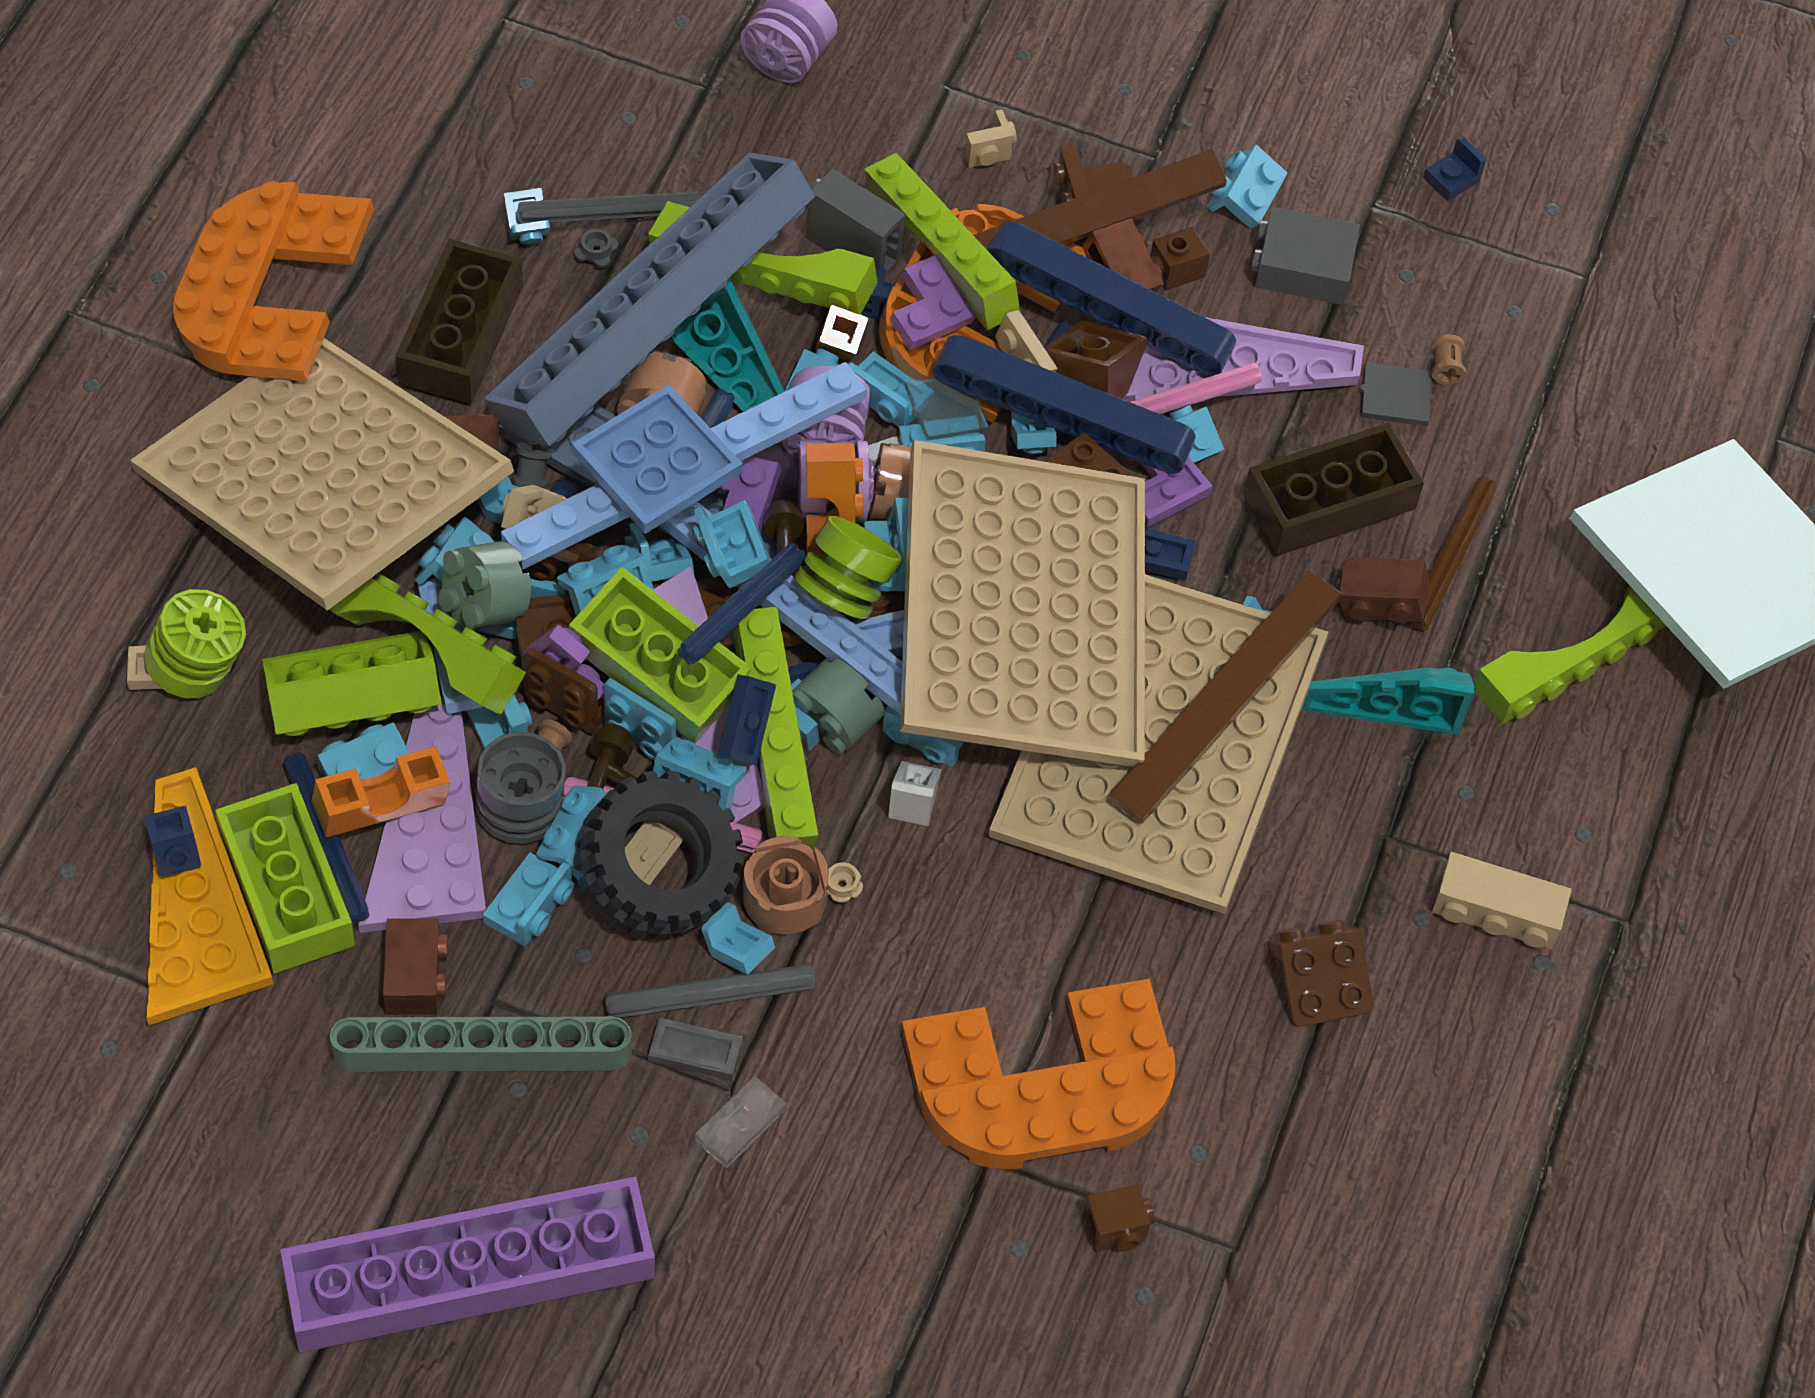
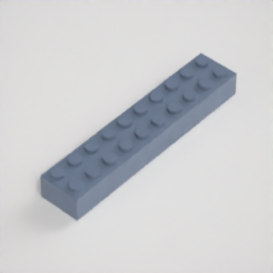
(649, 299)

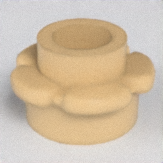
(844, 873)

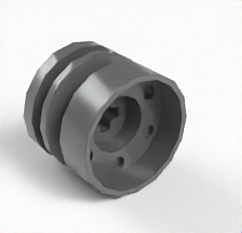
(519, 787)

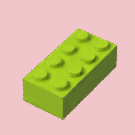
(636, 643)
(351, 683)
(285, 878)

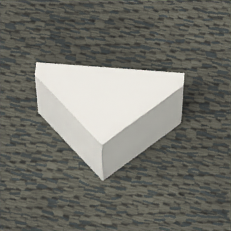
(914, 793)

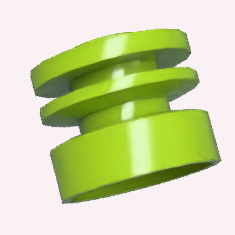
(844, 573)
(194, 643)

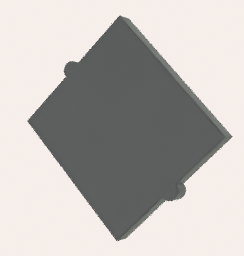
(1396, 394)

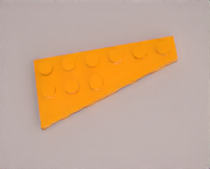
(198, 918)

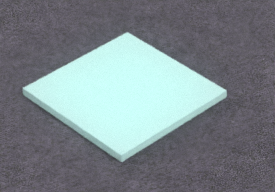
(1714, 559)

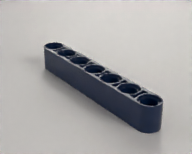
(1112, 298)
(1064, 404)

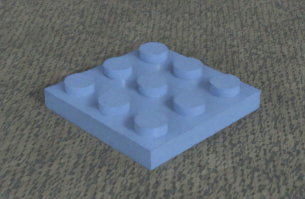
(657, 458)

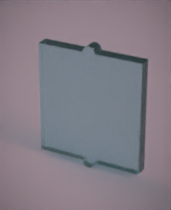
(944, 410)

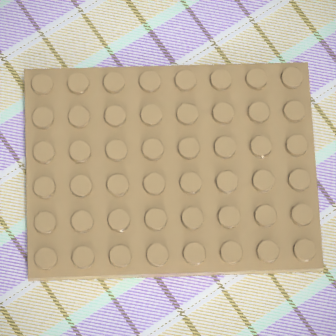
(322, 472)
(1024, 605)
(1207, 823)

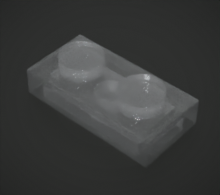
(740, 1122)

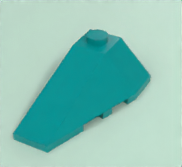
(729, 349)
(1407, 698)

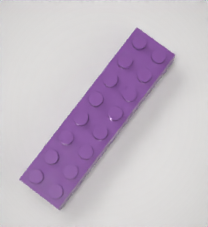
(467, 1264)

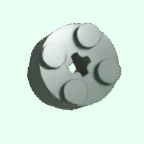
(484, 585)
(838, 703)

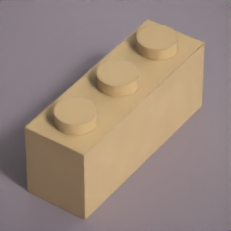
(1501, 901)

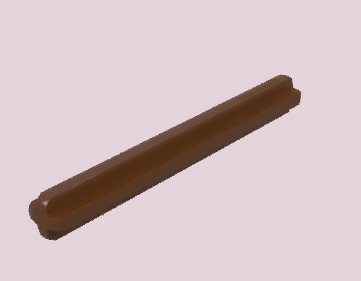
(1455, 548)

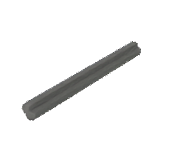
(601, 207)
(710, 991)

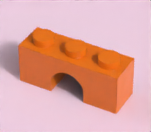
(832, 476)
(411, 785)

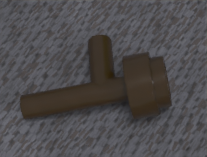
(784, 524)
(611, 747)

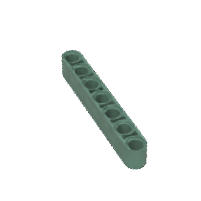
(462, 1032)

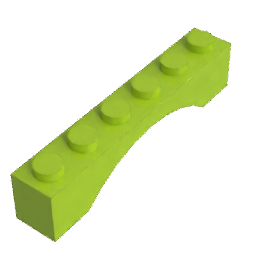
(972, 268)
(821, 279)
(471, 668)
(1522, 679)
(781, 756)

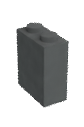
(855, 221)
(1305, 255)

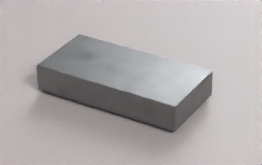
(695, 1049)

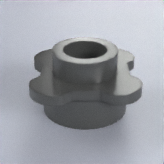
(593, 240)

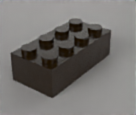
(459, 321)
(1332, 488)

